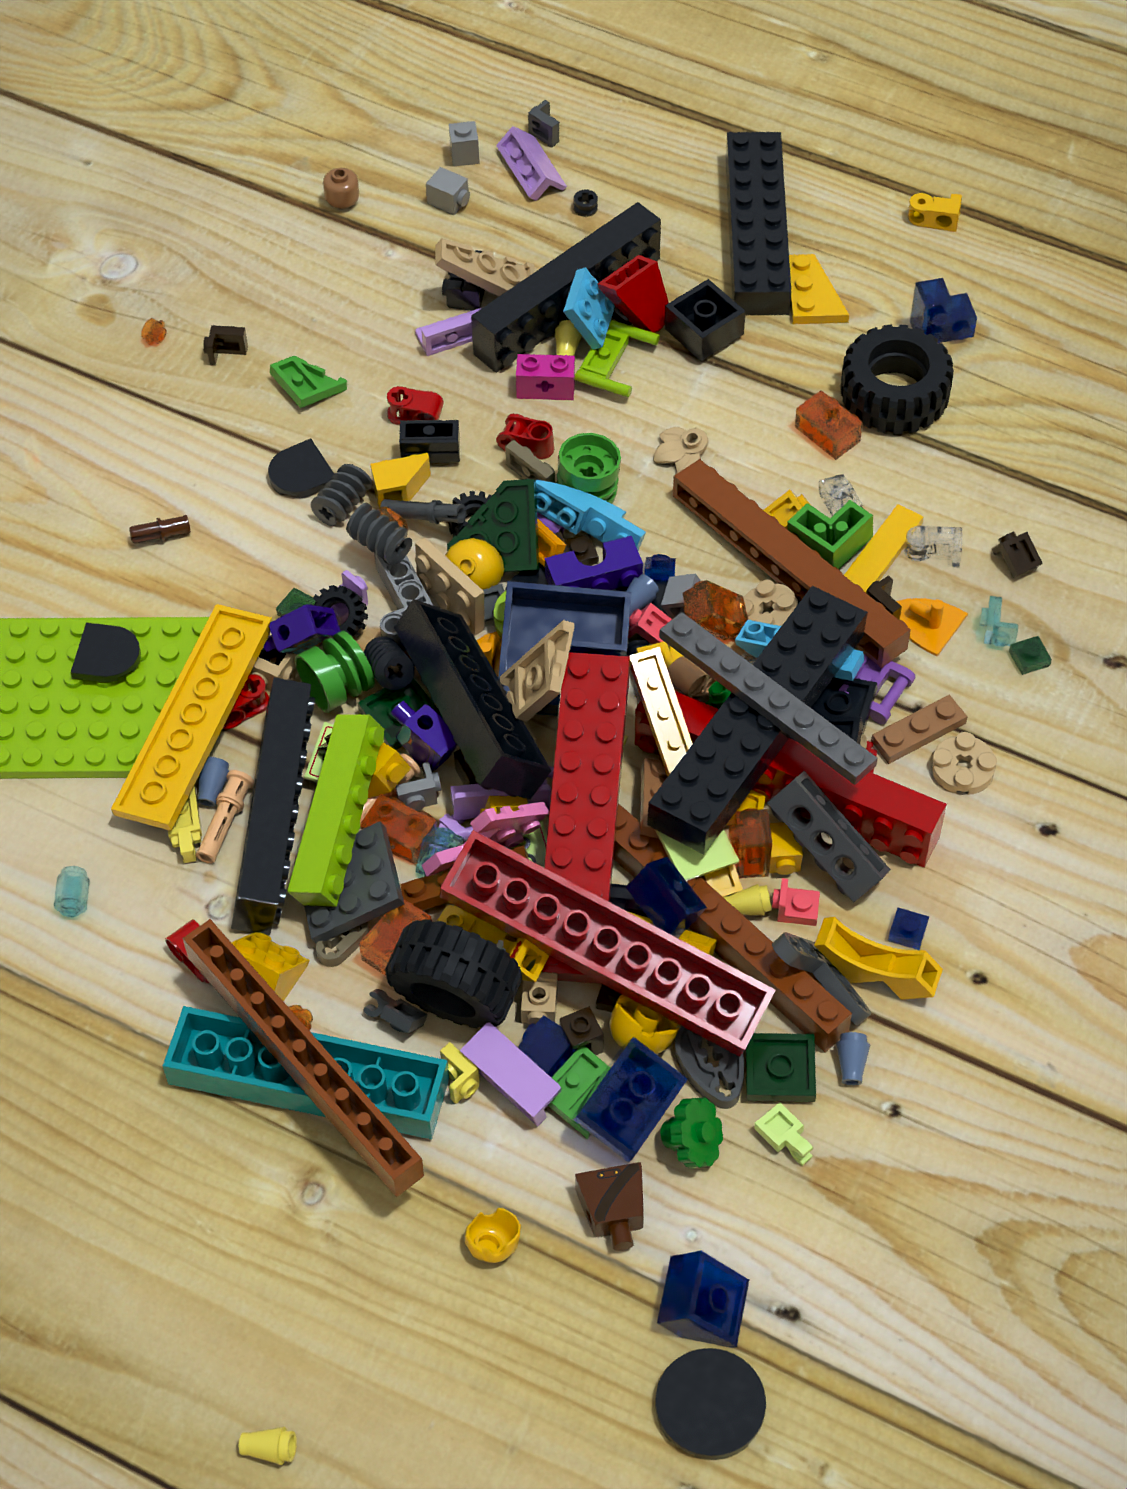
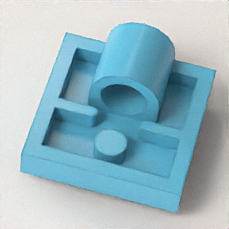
(589, 308)

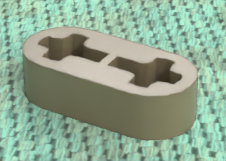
(346, 945)

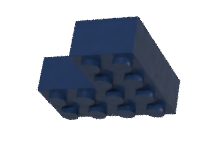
(536, 609)

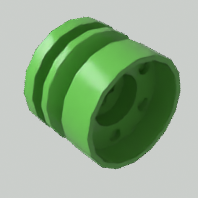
(590, 465)
(335, 670)

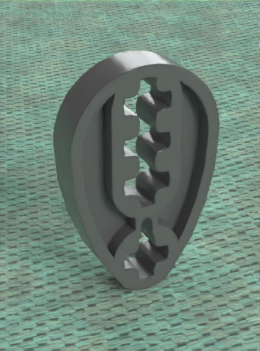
(703, 1075)

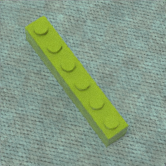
(336, 810)

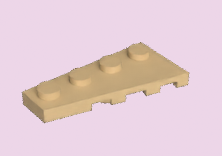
(481, 268)

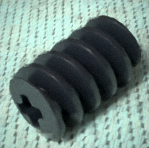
(389, 663)

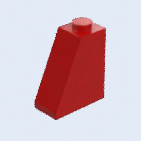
(638, 293)

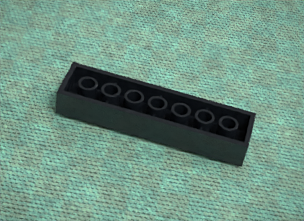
(758, 223)
(536, 305)
(471, 700)
(274, 807)

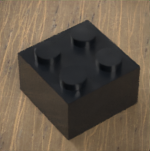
(704, 319)

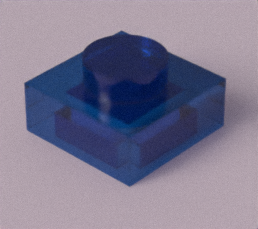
(660, 567)
(908, 928)

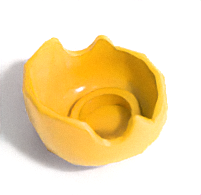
(493, 1236)

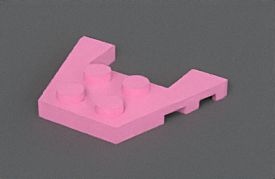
(504, 828)

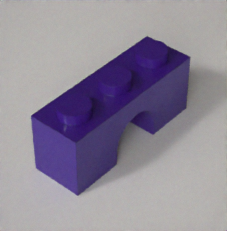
(618, 568)

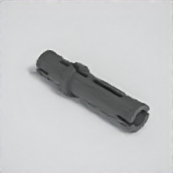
(431, 511)

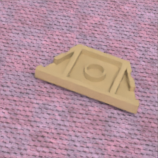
(539, 673)

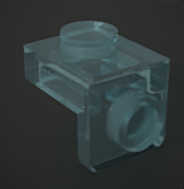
(997, 632)
(436, 841)

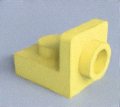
(460, 1071)

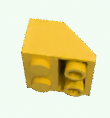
(275, 963)

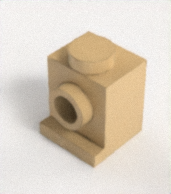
(539, 998)

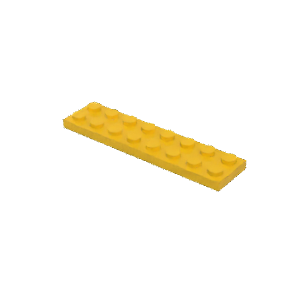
(192, 717)

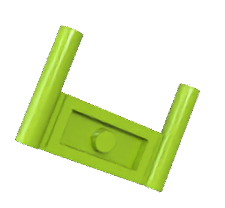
(602, 361)

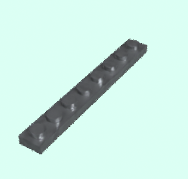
(768, 698)

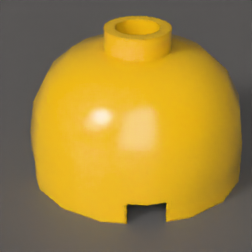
(478, 561)
(635, 1020)

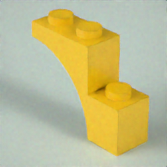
(906, 972)

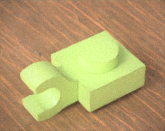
(783, 1129)

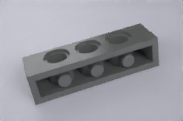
(845, 838)

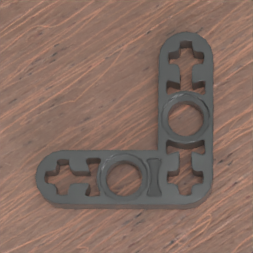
(805, 956)

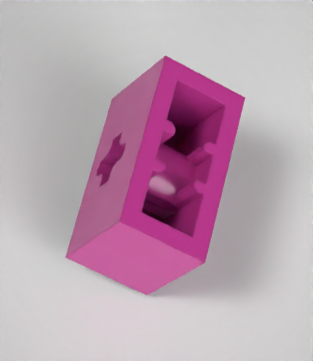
(545, 377)

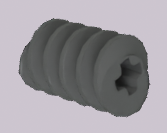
(341, 494)
(379, 534)

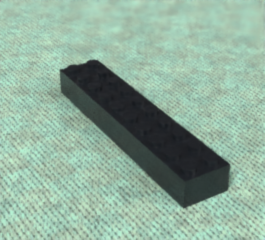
(741, 742)

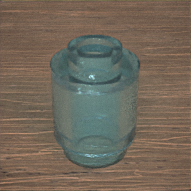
(72, 891)

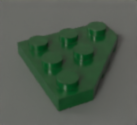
(508, 524)

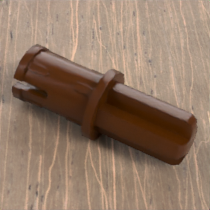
(159, 529)

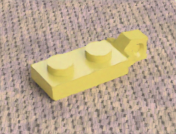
(187, 828)

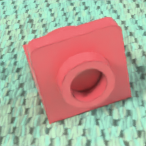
(648, 623)
(796, 905)

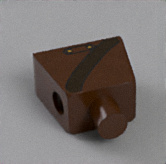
(613, 1202)

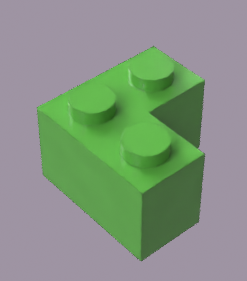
(833, 537)

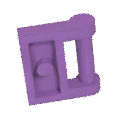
(872, 672)

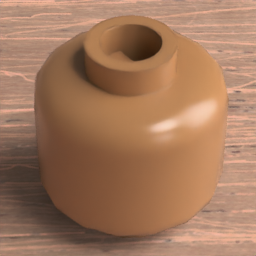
(341, 188)

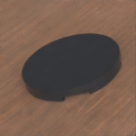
(710, 1403)

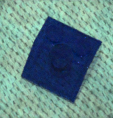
(703, 1299)

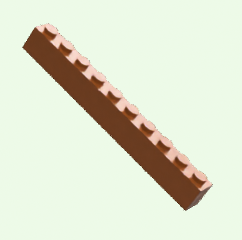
(784, 554)
(743, 944)
(304, 1058)

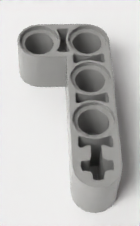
(403, 588)

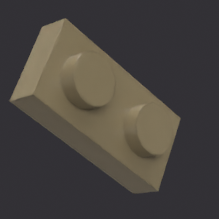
(526, 465)

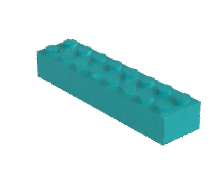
(227, 1059)

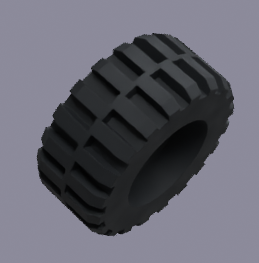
(901, 352)
(453, 973)

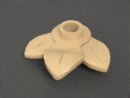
(678, 449)

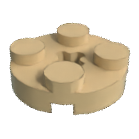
(768, 595)
(963, 748)

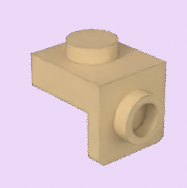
(269, 670)

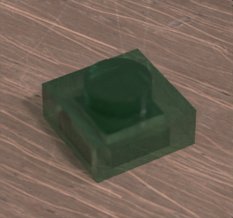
(293, 601)
(1030, 655)

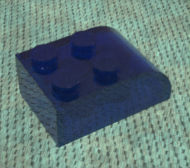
(629, 1099)

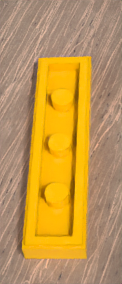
(883, 547)

